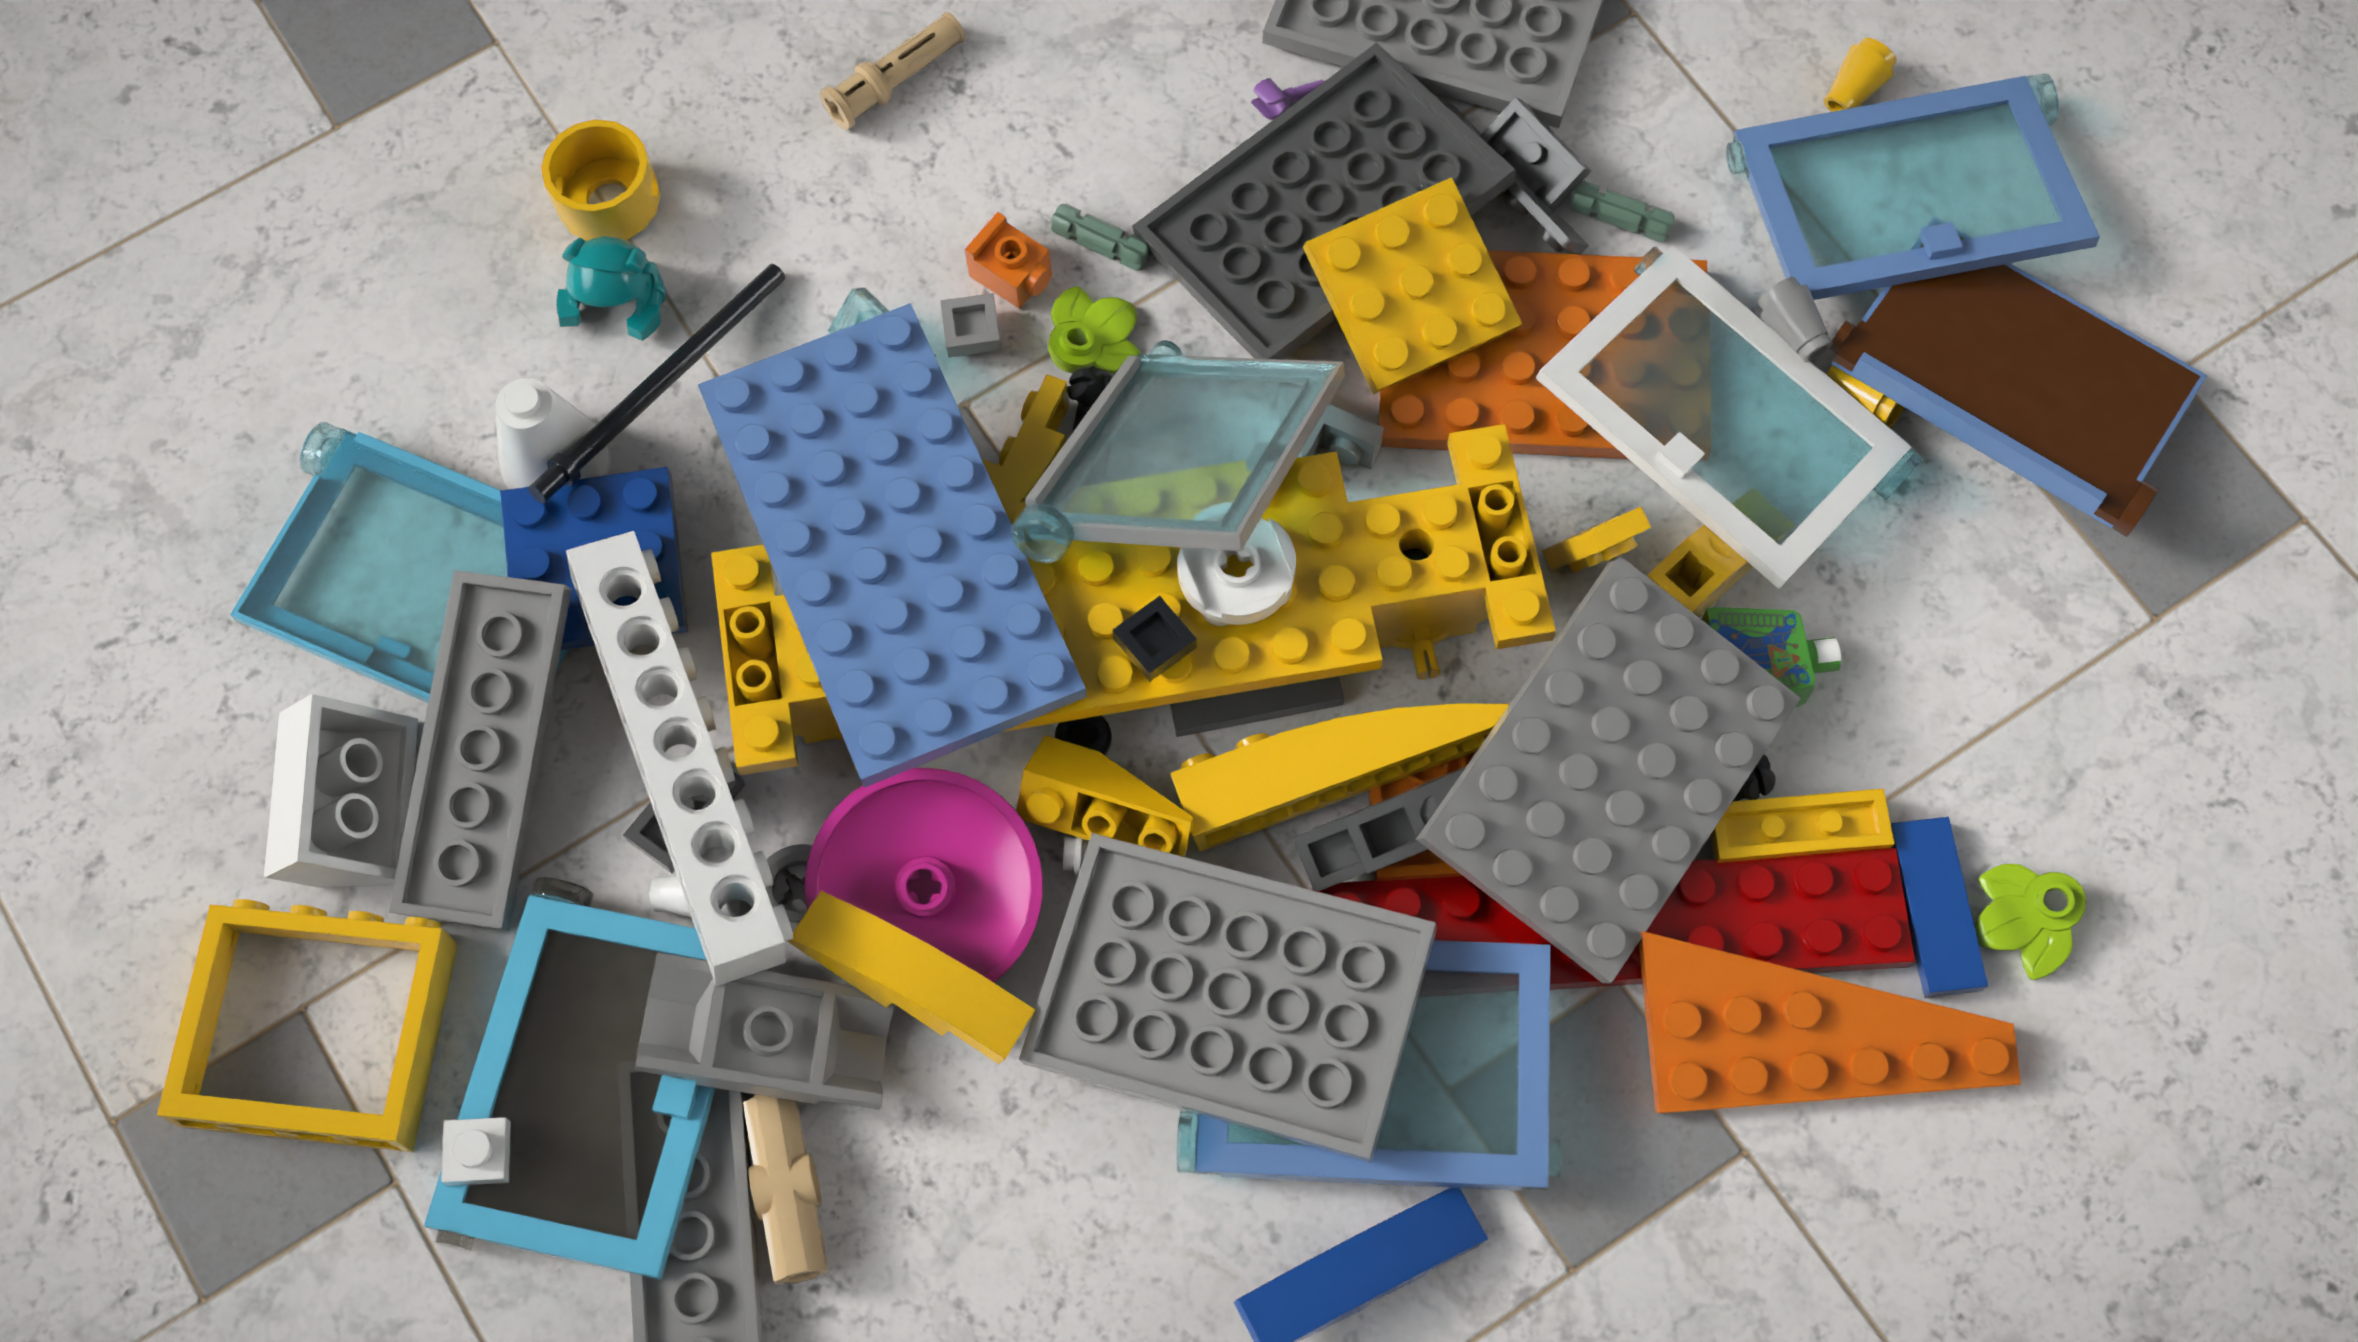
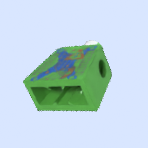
(1777, 644)

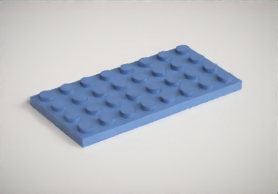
(890, 545)

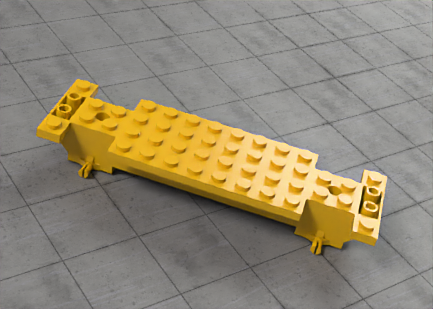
(1344, 605)

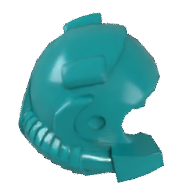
(610, 274)

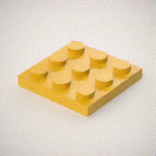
(1412, 285)

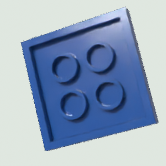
(586, 513)

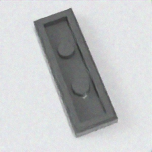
(1255, 705)

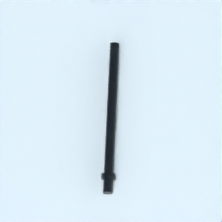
(565, 468)

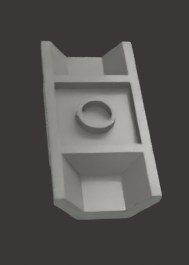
(764, 1034)

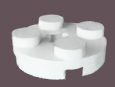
(1245, 598)

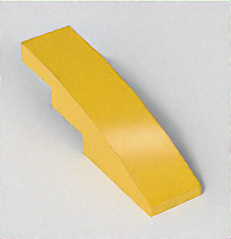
(912, 975)

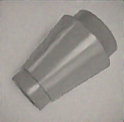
(1795, 318)

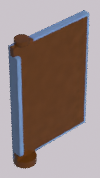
(2027, 382)

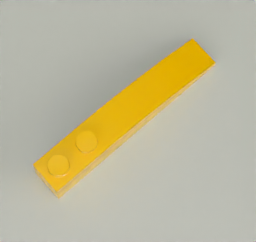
(1322, 764)

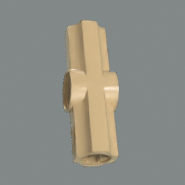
(785, 1189)

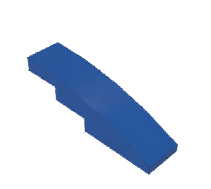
(1361, 1269)

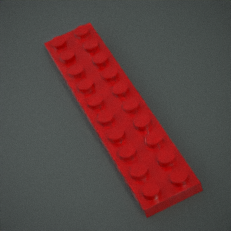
(1783, 910)

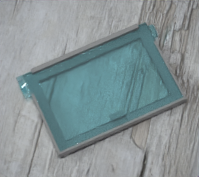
(1177, 453)

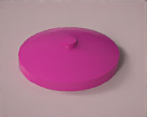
(935, 862)

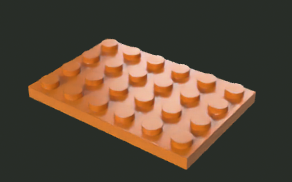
(1498, 380)

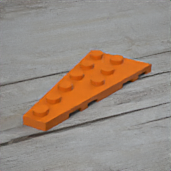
(1771, 1034)

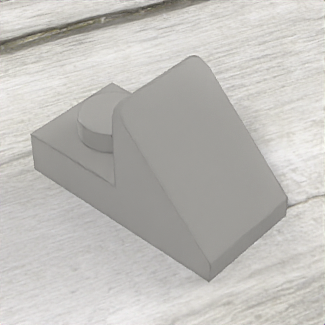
(1350, 435)

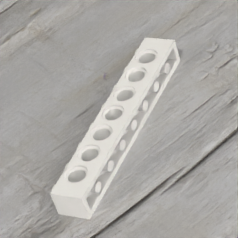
(730, 944)

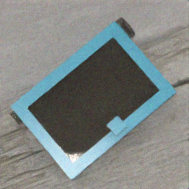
(592, 1141)

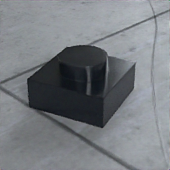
(1154, 638)

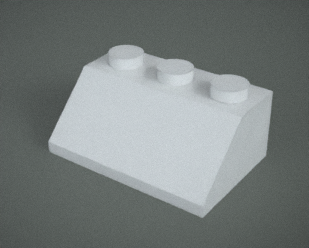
(339, 793)

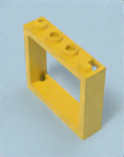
(415, 1052)

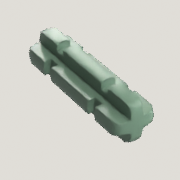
(1622, 211)
(1100, 236)

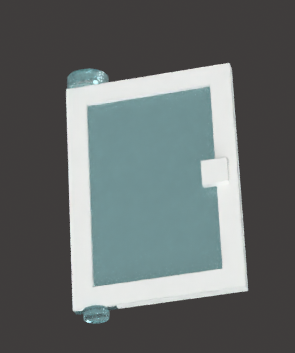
(1726, 415)

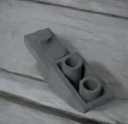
(1371, 835)

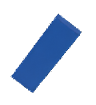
(1938, 908)

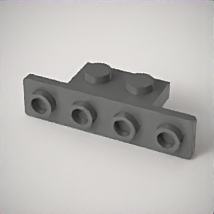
(1544, 170)

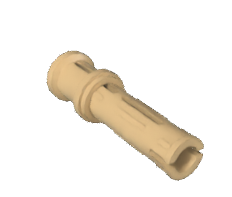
(874, 82)

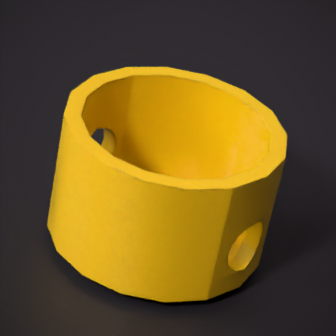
(594, 156)

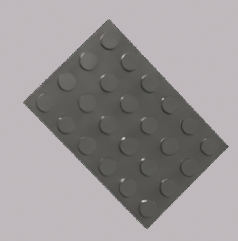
(1318, 165)

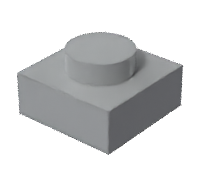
(970, 325)

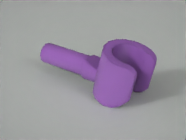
(1274, 101)

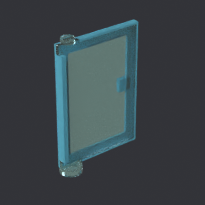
(373, 558)

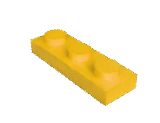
(1598, 542)
(1803, 826)

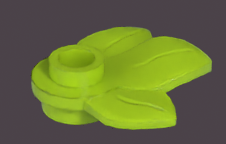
(1096, 327)
(2023, 921)

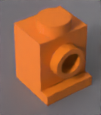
(991, 262)

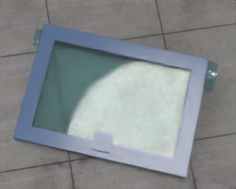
(1915, 186)
(1464, 1096)

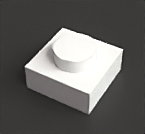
(476, 1151)

